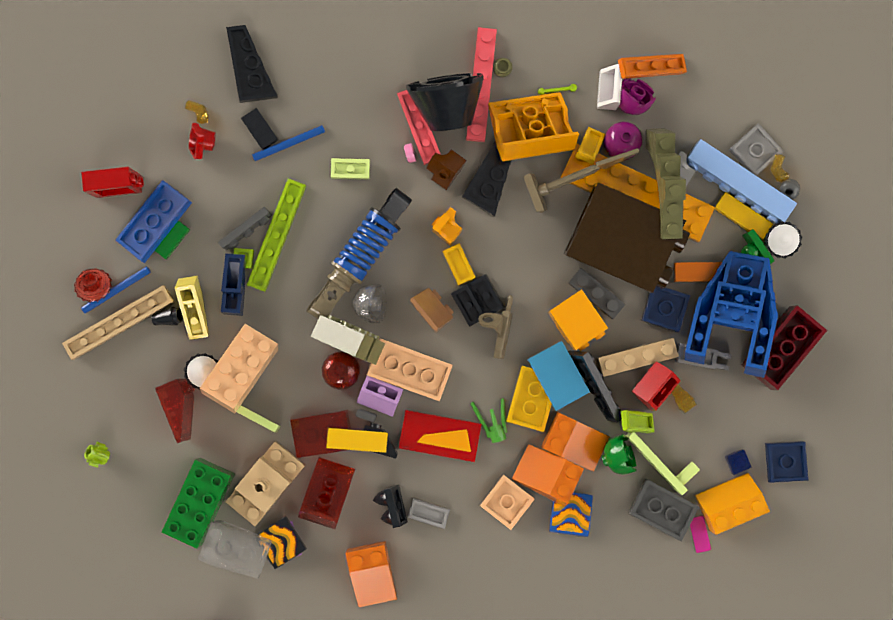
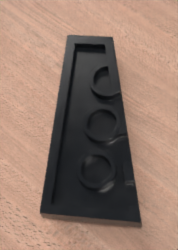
(249, 72)
(488, 182)
(594, 380)

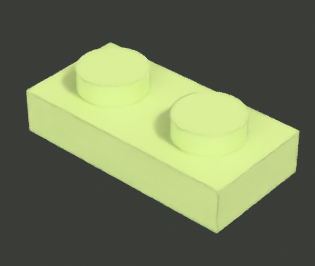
(350, 168)

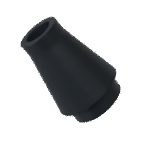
(170, 316)

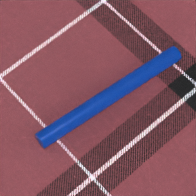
(288, 143)
(118, 288)

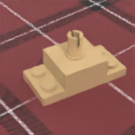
(265, 483)

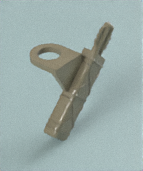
(501, 325)

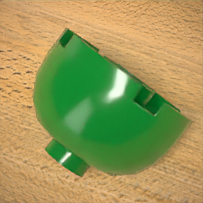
(619, 456)

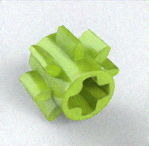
(97, 454)

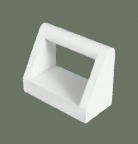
(609, 88)

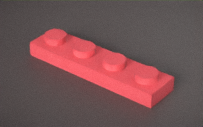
(421, 132)

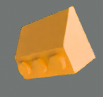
(731, 503)

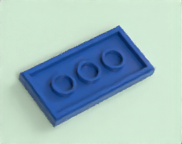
(153, 221)

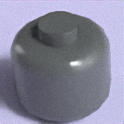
(790, 188)

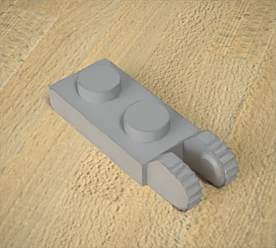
(710, 360)

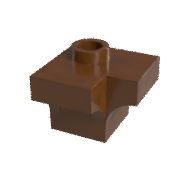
(445, 168)

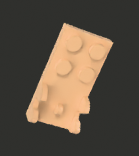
(411, 370)

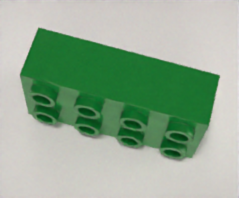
(198, 502)

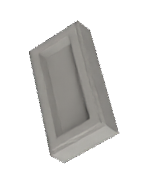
(428, 513)

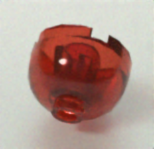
(340, 370)

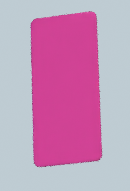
(700, 534)

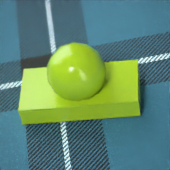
(637, 421)

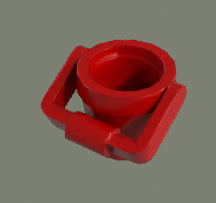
(200, 140)

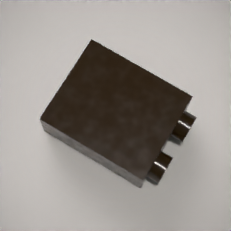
(624, 239)

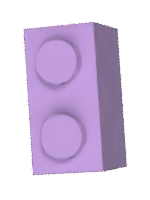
(379, 396)

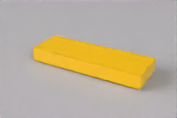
(743, 215)
(356, 440)

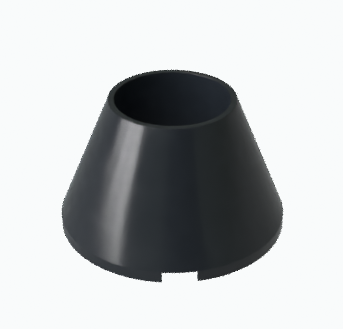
(447, 100)

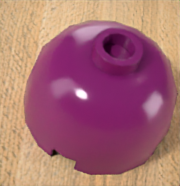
(636, 96)
(622, 138)

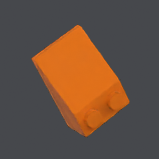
(575, 441)
(548, 474)
(371, 574)

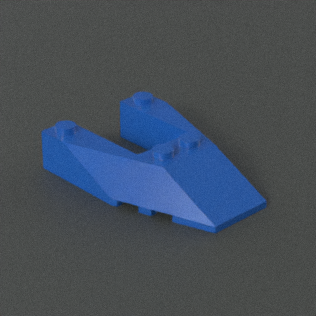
(741, 299)

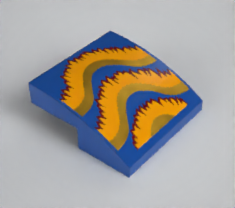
(573, 517)

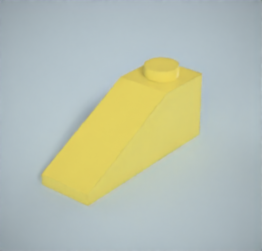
(192, 307)

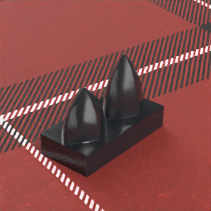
(393, 499)

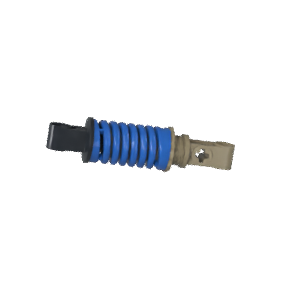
(363, 245)

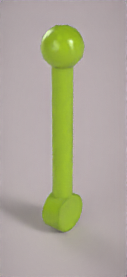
(573, 87)

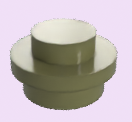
(502, 67)

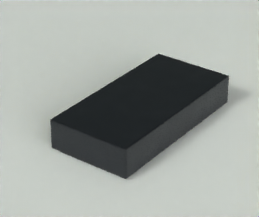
(259, 129)

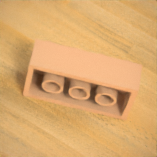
(239, 368)

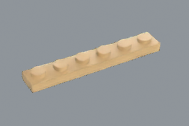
(118, 322)

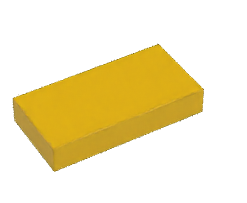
(590, 145)
(458, 264)

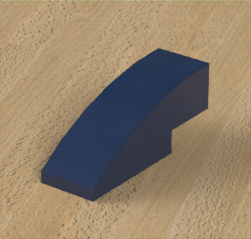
(233, 285)

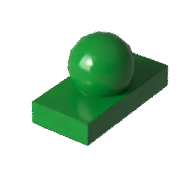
(755, 246)

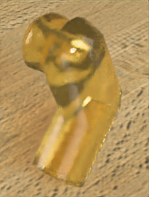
(200, 111)
(777, 170)

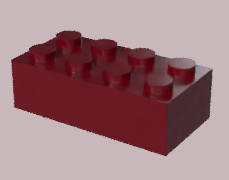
(792, 341)

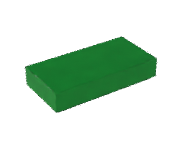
(172, 240)

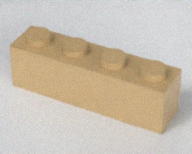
(637, 357)

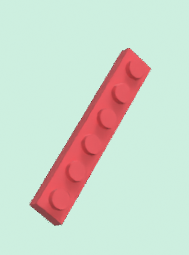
(482, 64)

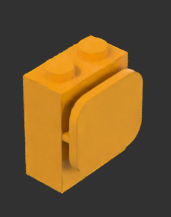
(578, 321)

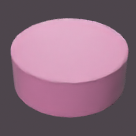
(410, 154)

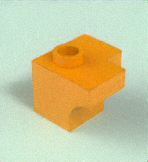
(446, 227)

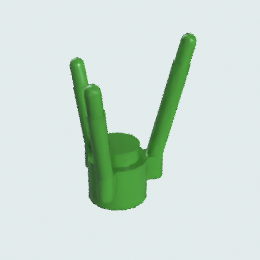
(496, 432)

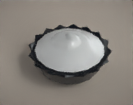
(783, 239)
(198, 369)

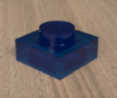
(738, 461)

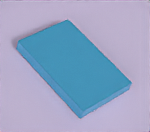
(558, 375)

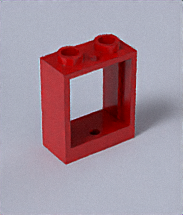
(112, 182)

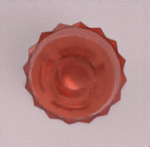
(92, 285)

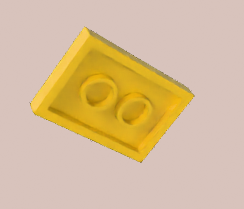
(529, 402)

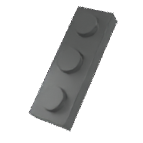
(246, 229)
(597, 293)

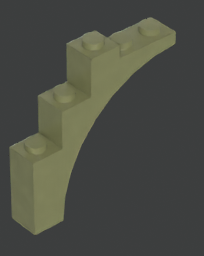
(670, 184)

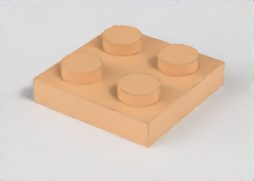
(507, 502)

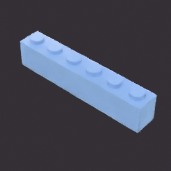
(740, 182)

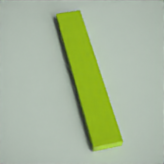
(276, 235)

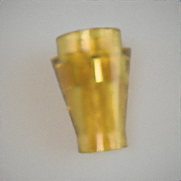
(683, 399)

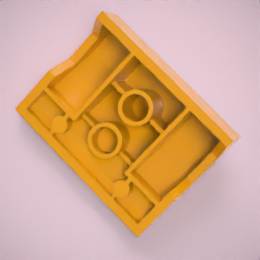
(532, 126)

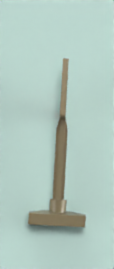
(538, 191)

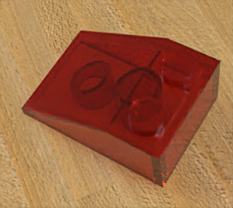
(178, 404)
(312, 431)
(326, 493)

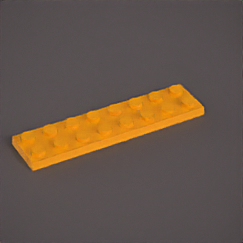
(640, 187)

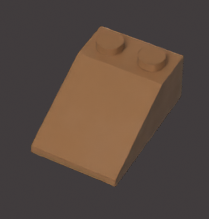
(431, 309)

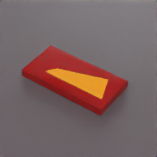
(440, 435)

